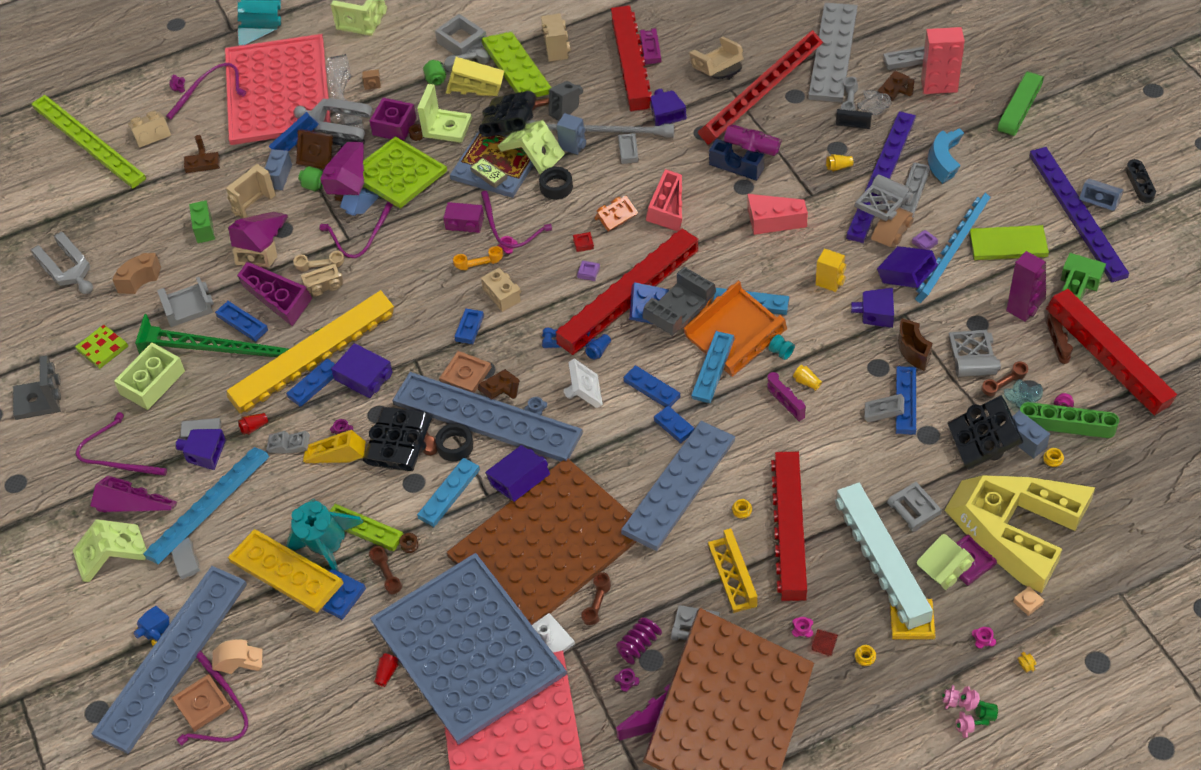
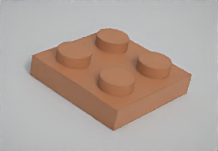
(465, 372)
(201, 702)

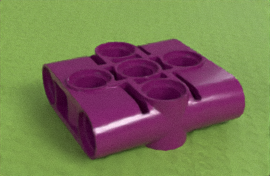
(752, 140)

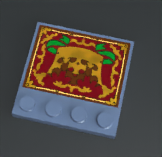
(512, 162)

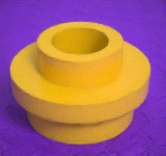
(1053, 453)
(742, 504)
(865, 650)
(1027, 662)

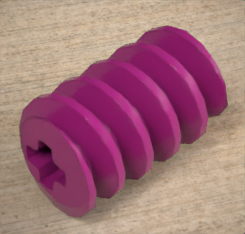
(637, 638)

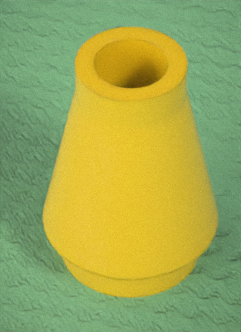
(838, 162)
(806, 377)

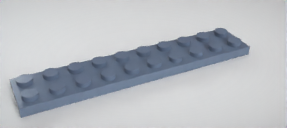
(488, 417)
(169, 660)

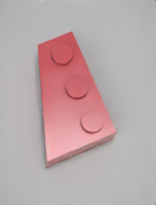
(666, 202)
(776, 213)

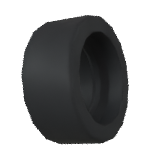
(555, 192)
(454, 430)

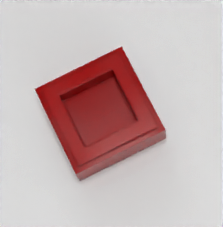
(583, 242)

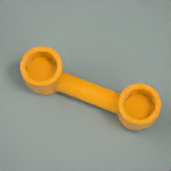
(495, 255)

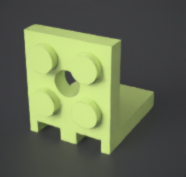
(364, 17)
(436, 121)
(531, 140)
(107, 540)

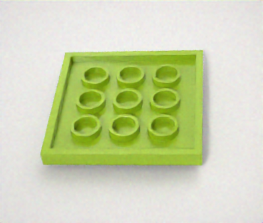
(400, 172)

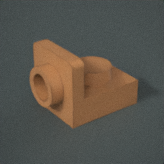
(371, 79)

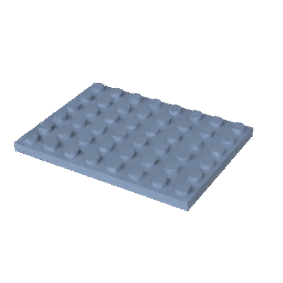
(468, 648)

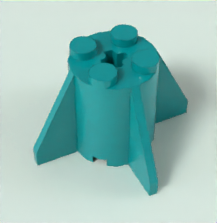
(257, 19)
(319, 529)

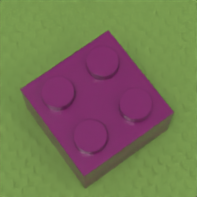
(392, 119)

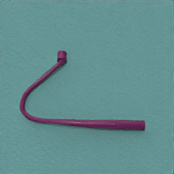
(184, 98)
(488, 208)
(325, 227)
(131, 467)
(217, 676)

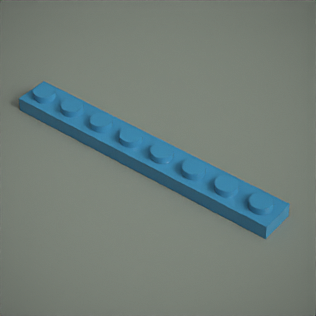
(949, 251)
(205, 505)

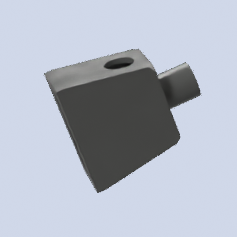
(563, 99)

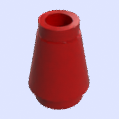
(251, 423)
(386, 667)

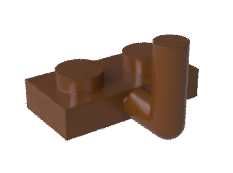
(896, 84)
(203, 160)
(500, 383)

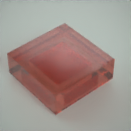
(824, 642)

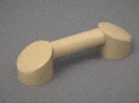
(302, 263)

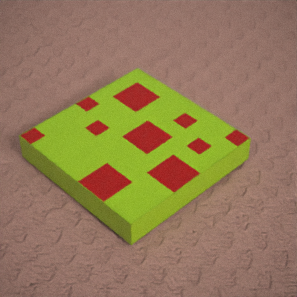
(101, 346)

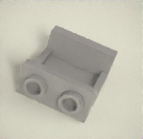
(186, 303)

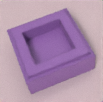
(925, 240)
(588, 270)

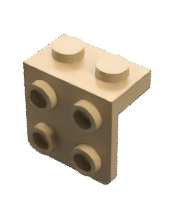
(149, 128)
(322, 280)

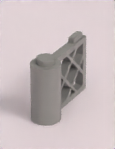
(888, 191)
(974, 363)

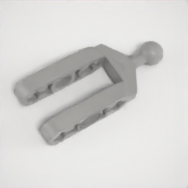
(337, 106)
(71, 276)

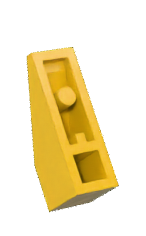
(336, 449)

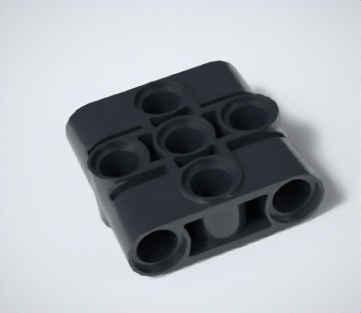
(507, 114)
(969, 427)
(394, 437)

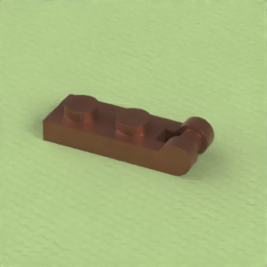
(1059, 339)

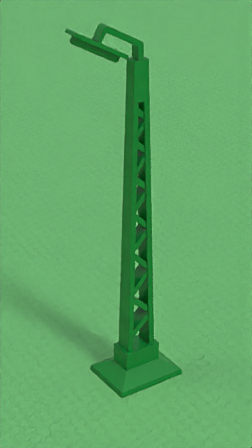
(152, 334)

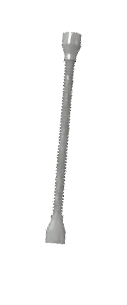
(665, 130)

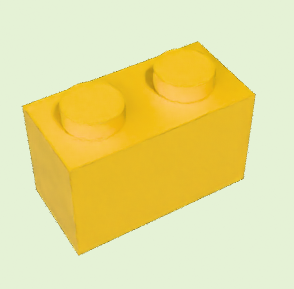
(830, 270)

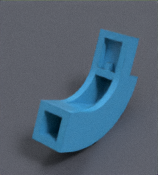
(939, 158)

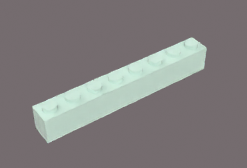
(883, 556)

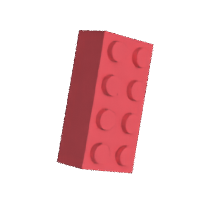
(942, 60)

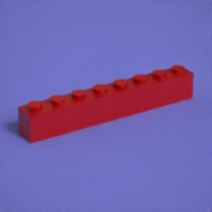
(630, 58)
(1111, 352)
(790, 527)

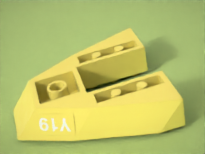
(987, 504)

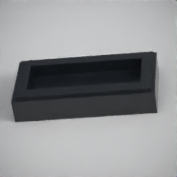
(853, 119)

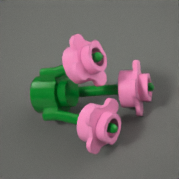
(969, 700)

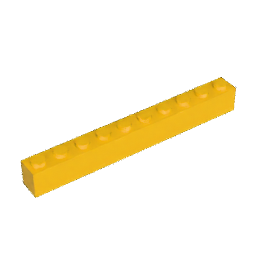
(310, 352)

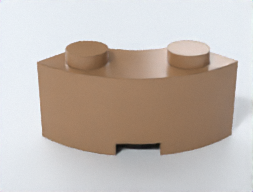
(891, 231)
(136, 273)

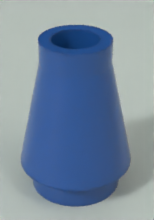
(597, 347)

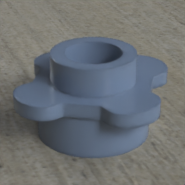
(536, 402)

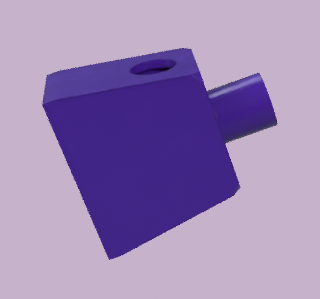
(667, 107)
(876, 307)
(202, 447)

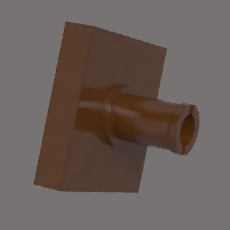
(313, 149)

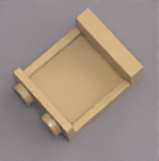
(718, 59)
(248, 189)

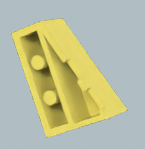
(474, 77)

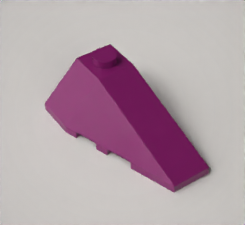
(345, 171)
(257, 231)
(117, 495)
(642, 722)

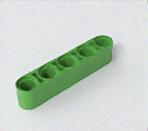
(1020, 103)
(1072, 420)

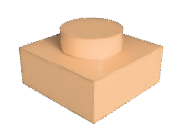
(1028, 601)

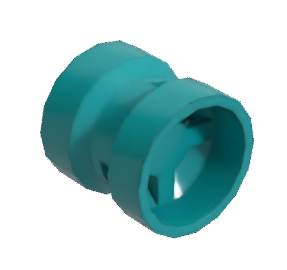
(781, 347)

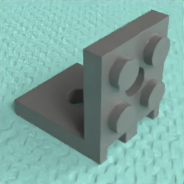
(45, 390)

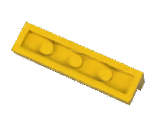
(740, 569)

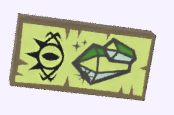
(488, 172)

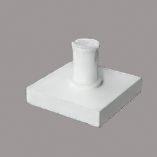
(584, 384)
(553, 634)

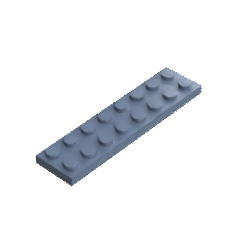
(678, 486)

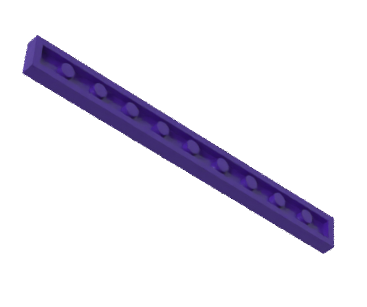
(885, 166)
(1079, 214)

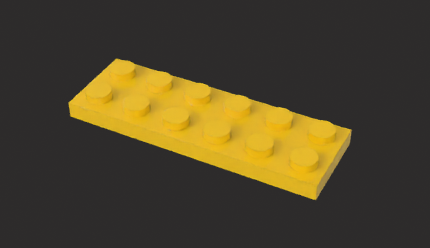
(286, 570)

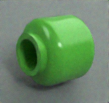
(434, 72)
(311, 178)

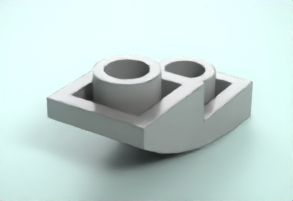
(285, 443)
(185, 559)

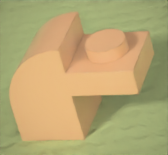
(236, 654)

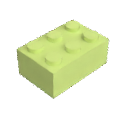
(149, 376)

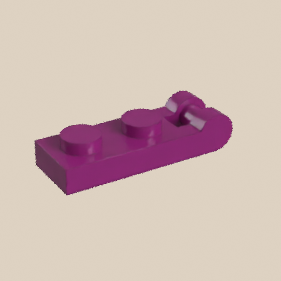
(650, 46)
(786, 396)

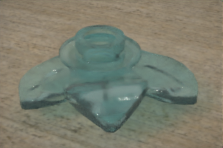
(1023, 393)

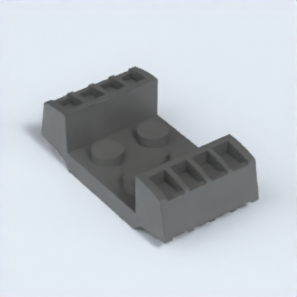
(680, 302)

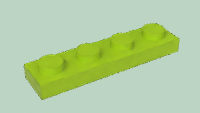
(372, 530)

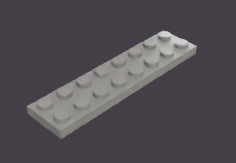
(834, 54)

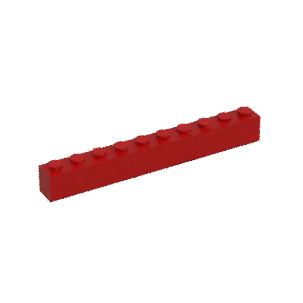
(760, 87)
(617, 297)

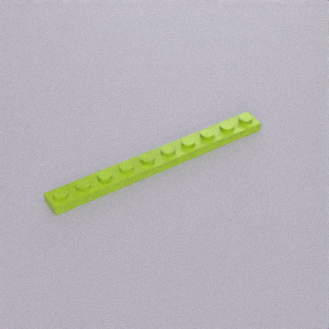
(89, 141)

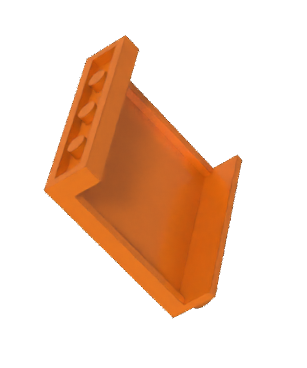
(738, 315)

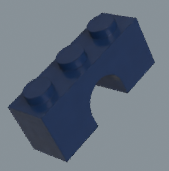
(723, 157)

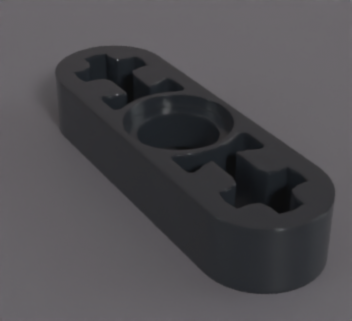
(1139, 188)

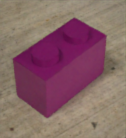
(463, 217)

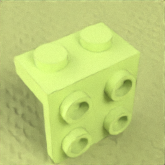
(945, 561)

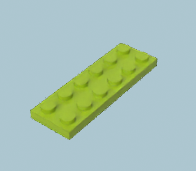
(517, 65)

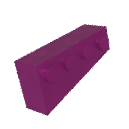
(1027, 286)
(276, 292)

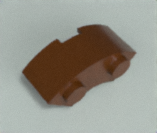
(913, 345)

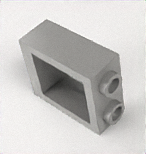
(459, 22)

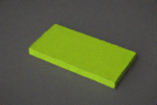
(1008, 242)

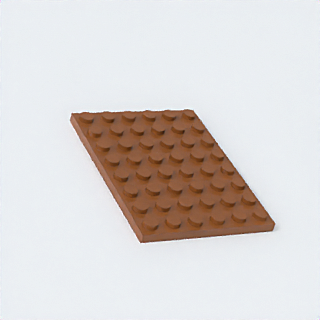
(550, 540)
(729, 701)

